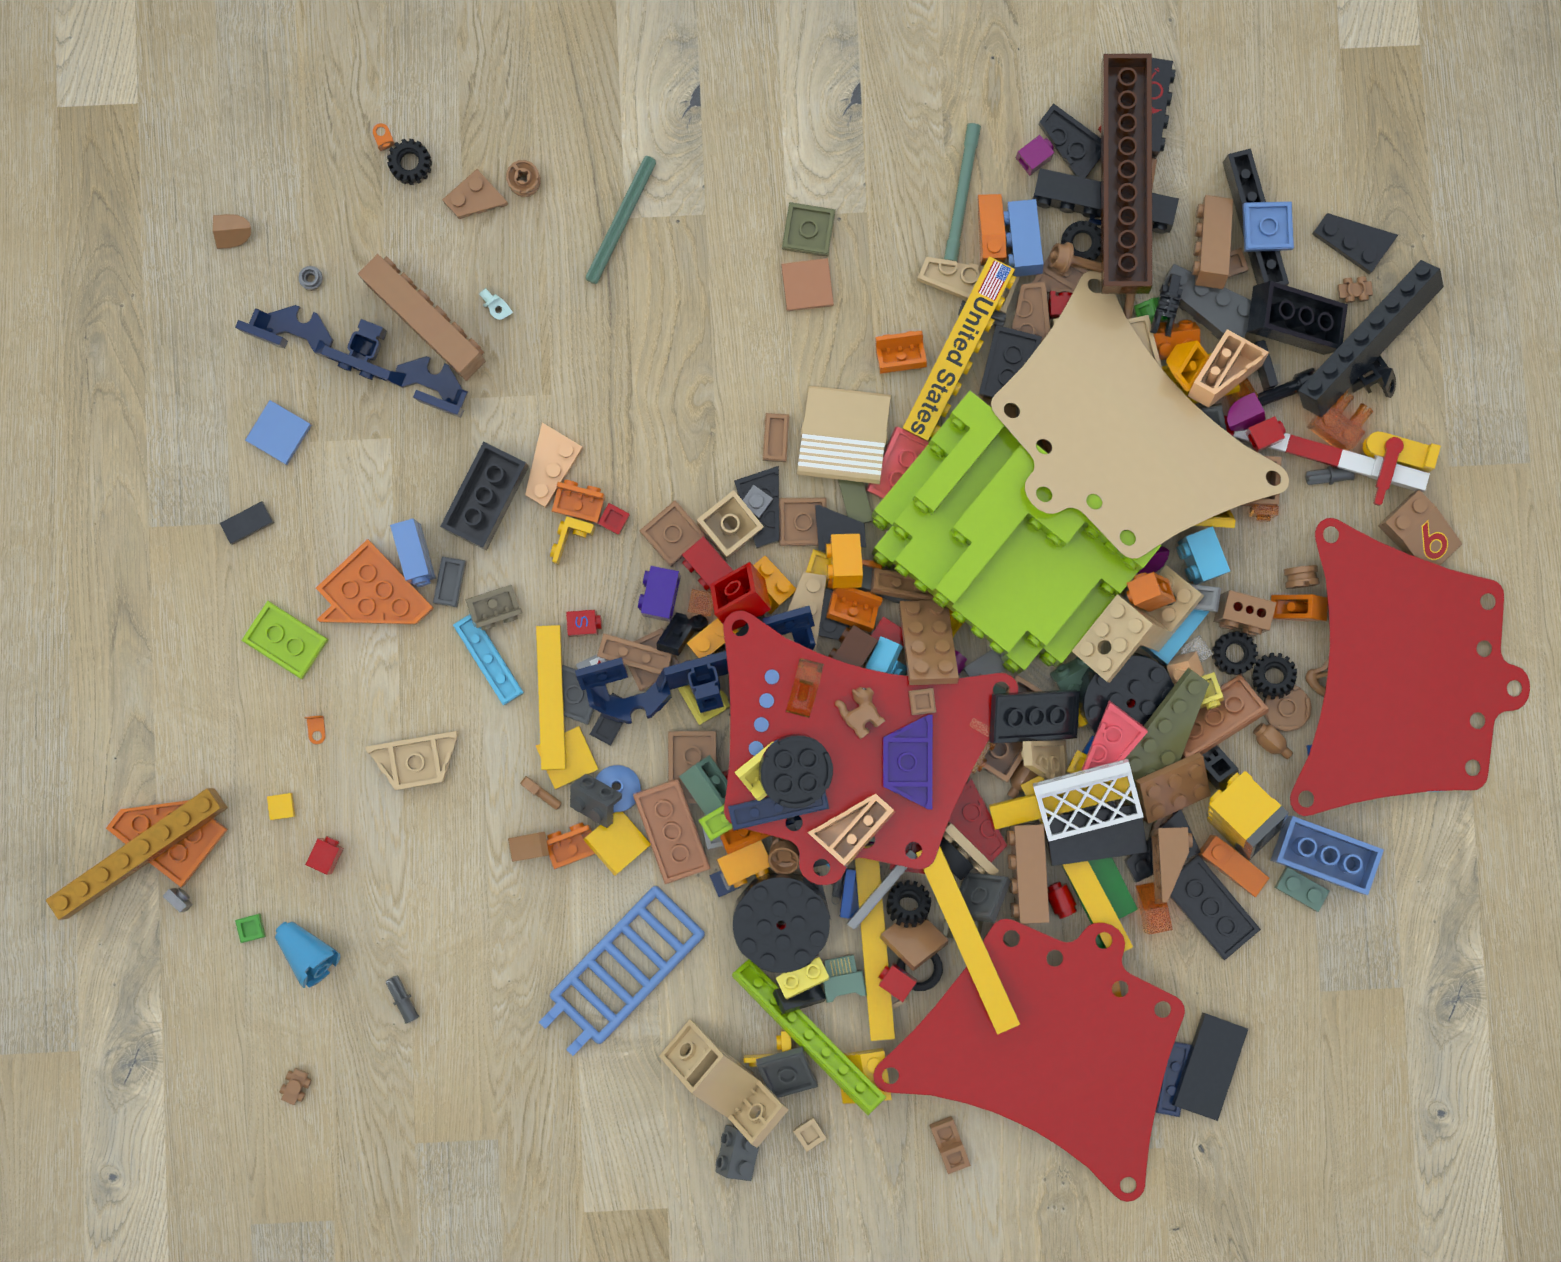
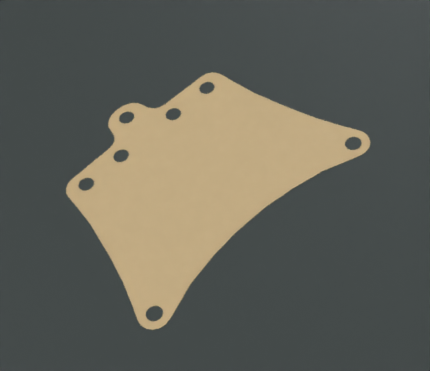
(1123, 432)

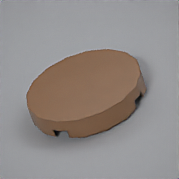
(1290, 711)

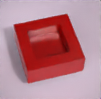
(613, 519)

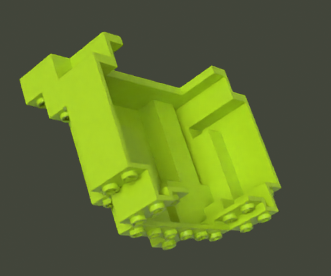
(989, 553)

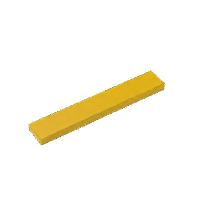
(550, 697)
(1027, 809)

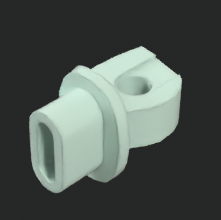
(494, 301)

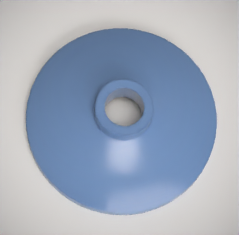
(628, 781)

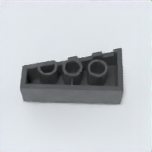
(1212, 307)

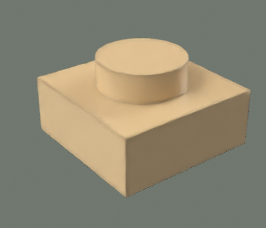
(809, 1134)

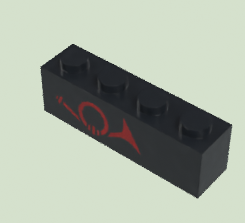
(1162, 77)

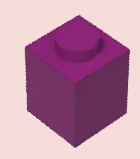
(1035, 154)

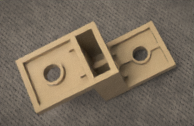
(1131, 626)
(723, 1083)

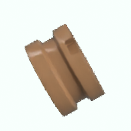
(519, 187)
(1301, 576)

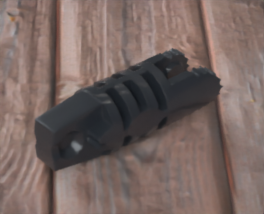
(1167, 304)

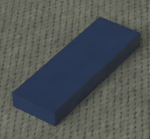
(1171, 1079)

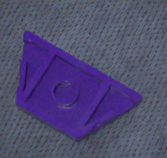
(909, 761)

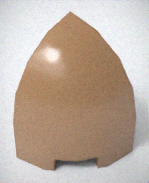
(230, 230)

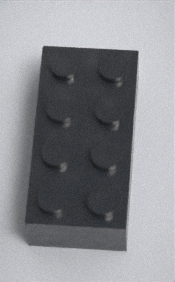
(1297, 317)
(484, 496)

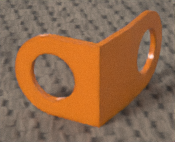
(385, 141)
(314, 724)

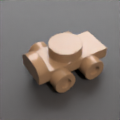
(1351, 290)
(292, 1091)

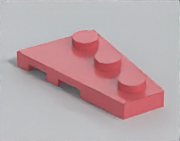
(897, 458)

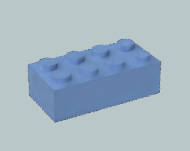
(1327, 855)

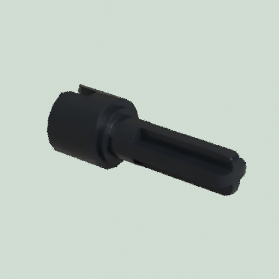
(1288, 389)

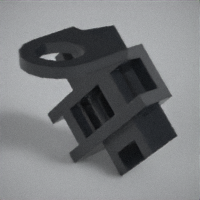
(1380, 374)

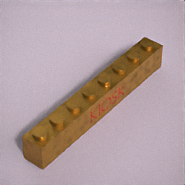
(136, 854)

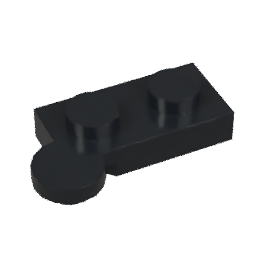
(679, 632)

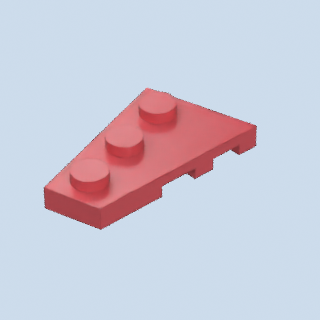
(1114, 737)

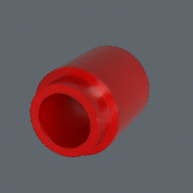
(1061, 900)

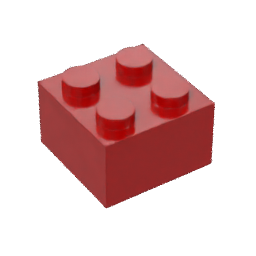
(740, 591)

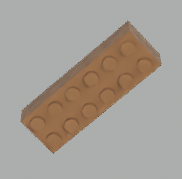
(420, 315)

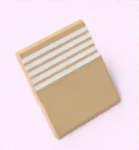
(844, 434)

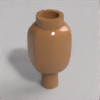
(1272, 740)
(1019, 777)

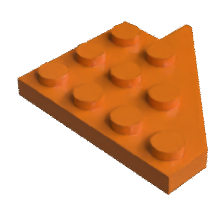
(371, 591)
(181, 859)

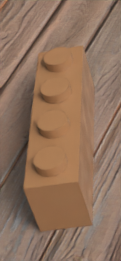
(1213, 242)

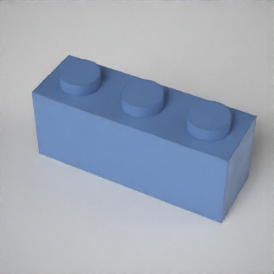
(1024, 238)

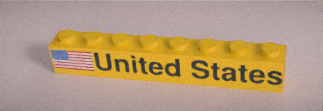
(958, 349)

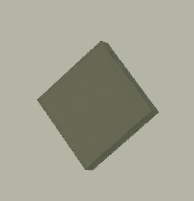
(808, 229)

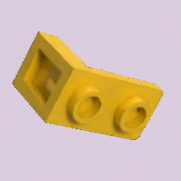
(579, 529)
(783, 1044)

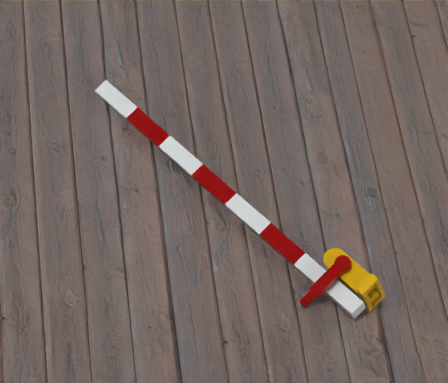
(1387, 458)

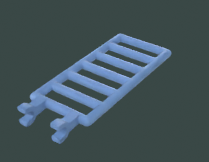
(606, 944)

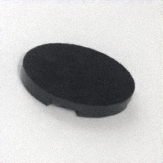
(795, 771)

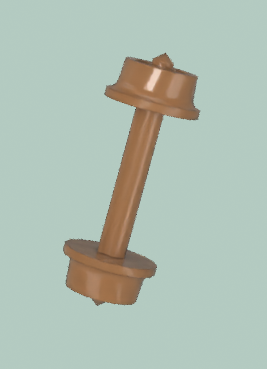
(1063, 256)

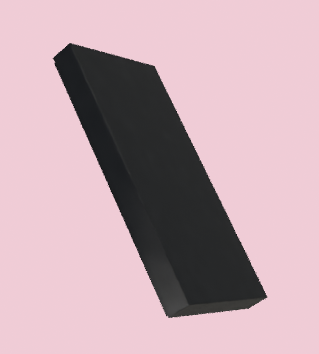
(1034, 716)
(1102, 843)
(1212, 908)
(1210, 1066)

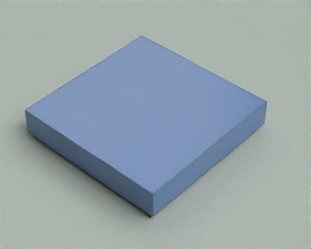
(1268, 226)
(278, 432)

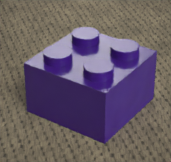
(659, 593)

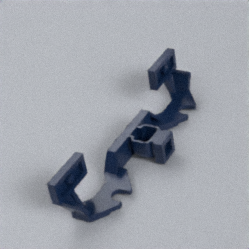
(363, 349)
(700, 674)

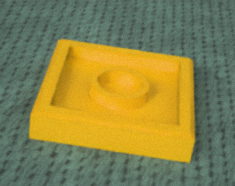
(578, 759)
(618, 843)

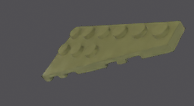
(1168, 727)

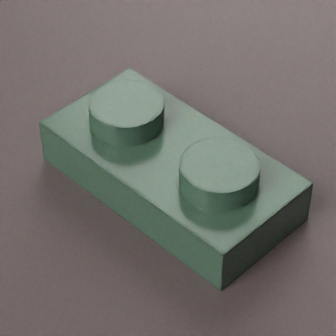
(1302, 889)

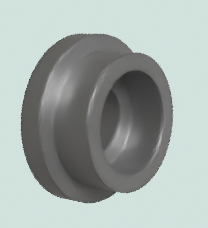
(307, 271)

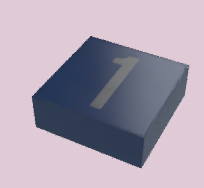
(721, 885)

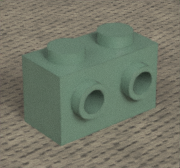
(706, 784)

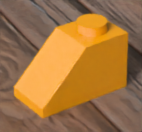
(1187, 362)

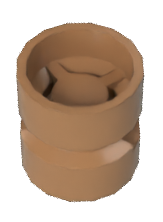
(783, 856)

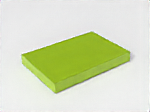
(284, 640)

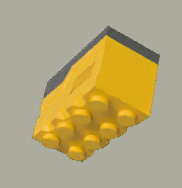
(1246, 814)

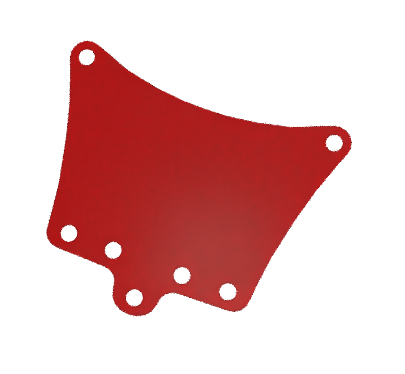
(1403, 676)
(854, 760)
(1075, 1067)

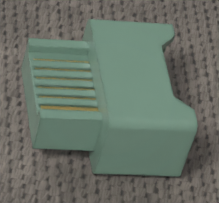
(843, 978)

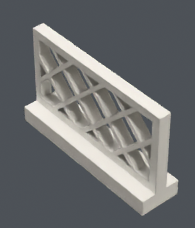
(1083, 779)

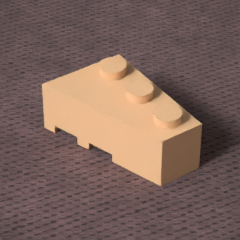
(1226, 368)
(853, 829)

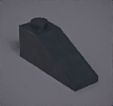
(1219, 767)

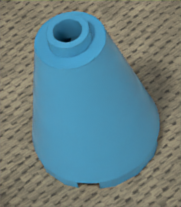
(305, 953)

